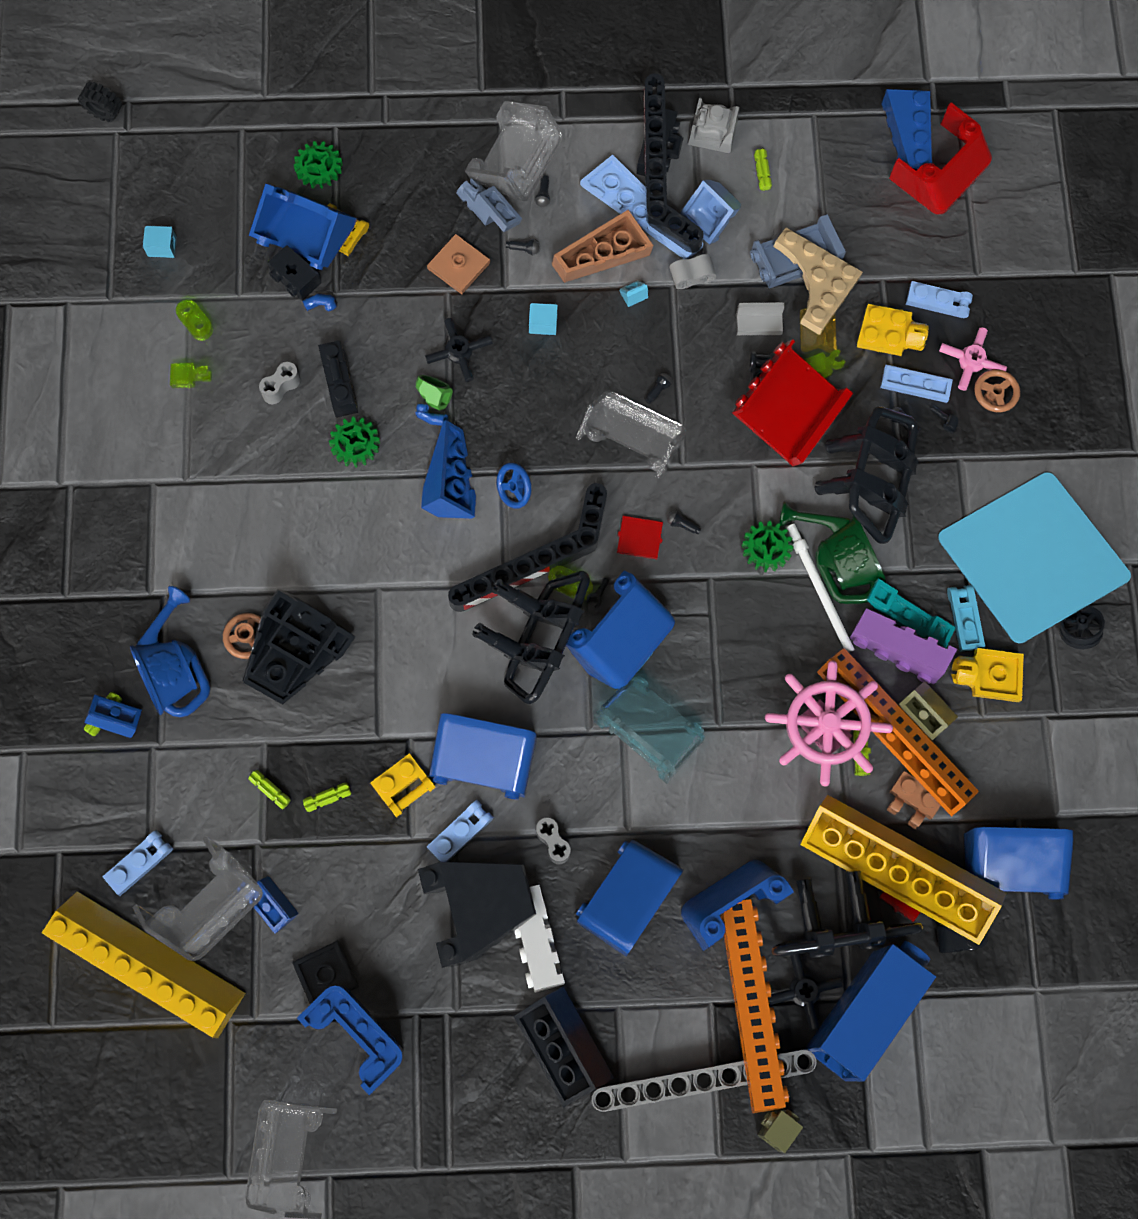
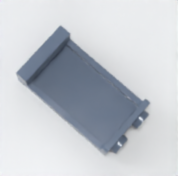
(778, 268)

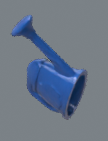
(167, 665)

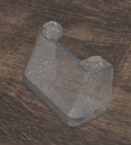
(520, 151)

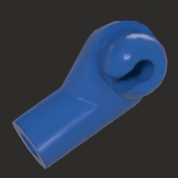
(320, 299)
(430, 418)

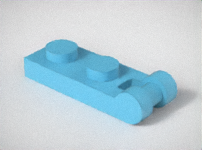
(966, 618)

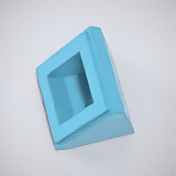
(634, 293)

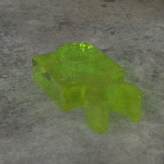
(824, 364)

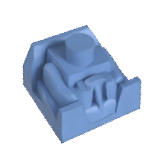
(711, 209)

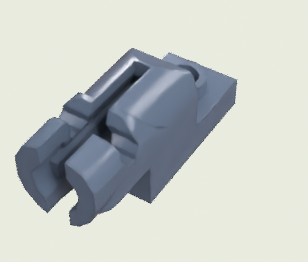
(488, 205)

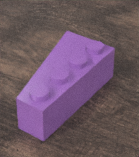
(902, 647)

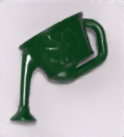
(843, 553)

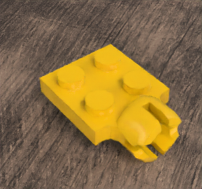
(891, 331)
(991, 674)

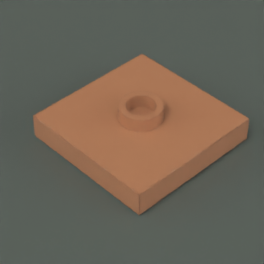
(458, 264)

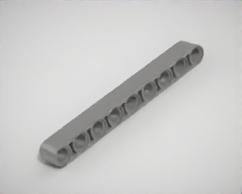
(690, 1079)

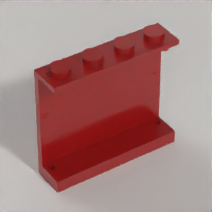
(790, 405)

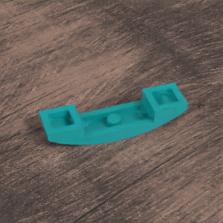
(905, 614)

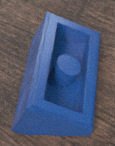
(113, 716)
(274, 906)

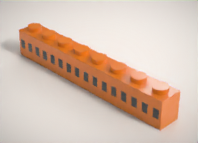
(906, 740)
(752, 1008)

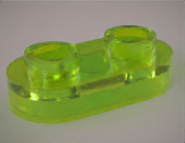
(193, 318)
(571, 589)

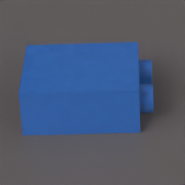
(872, 1011)

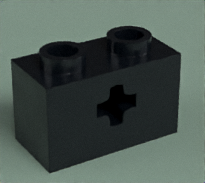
(294, 273)

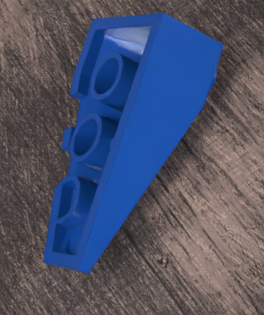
(447, 482)

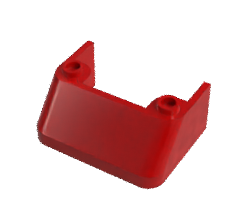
(942, 188)

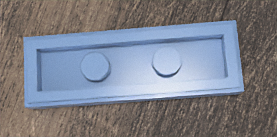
(916, 383)

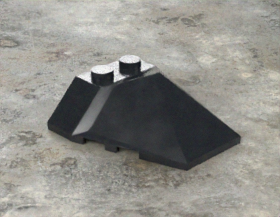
(292, 647)

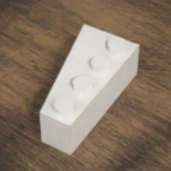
(539, 948)

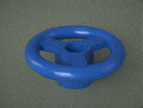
(518, 485)

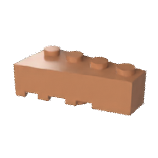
(604, 248)

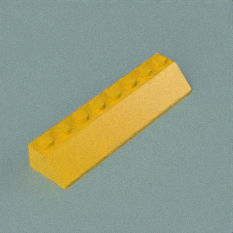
(904, 869)
(144, 964)

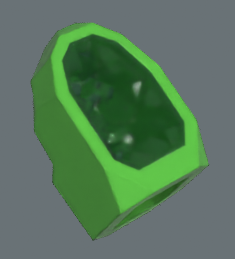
(434, 391)

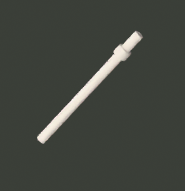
(800, 548)

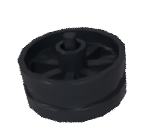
(1082, 628)

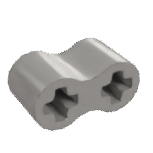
(692, 271)
(279, 383)
(553, 840)

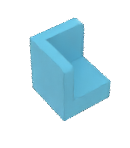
(159, 241)
(543, 319)

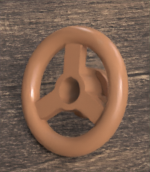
(992, 401)
(239, 630)

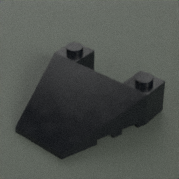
(484, 905)

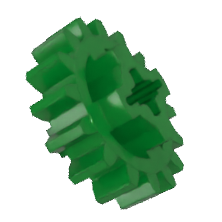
(318, 164)
(349, 434)
(777, 546)

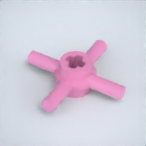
(965, 358)

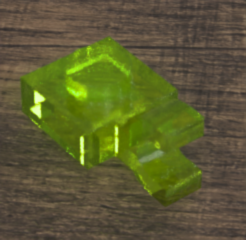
(185, 374)

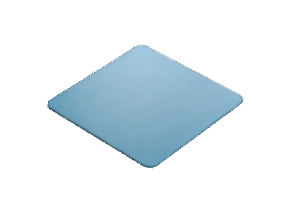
(1034, 557)

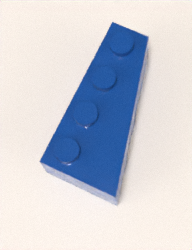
(910, 125)

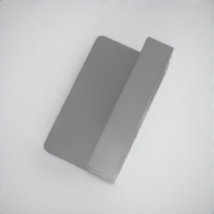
(759, 318)

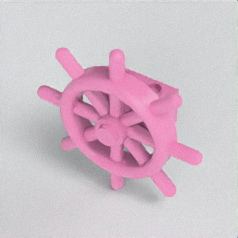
(826, 726)

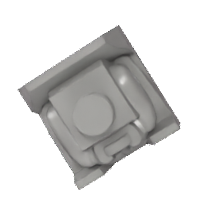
(714, 127)

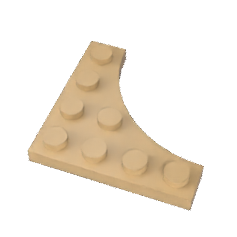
(824, 275)

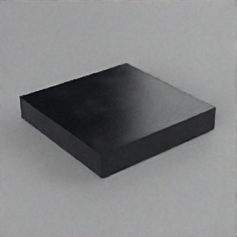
(324, 969)

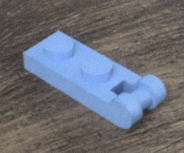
(939, 299)
(459, 832)
(137, 863)

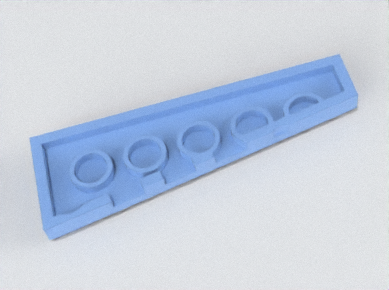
(622, 192)

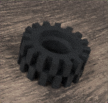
(100, 101)

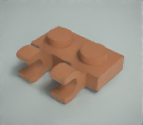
(910, 791)

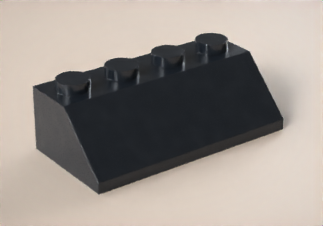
(563, 1047)

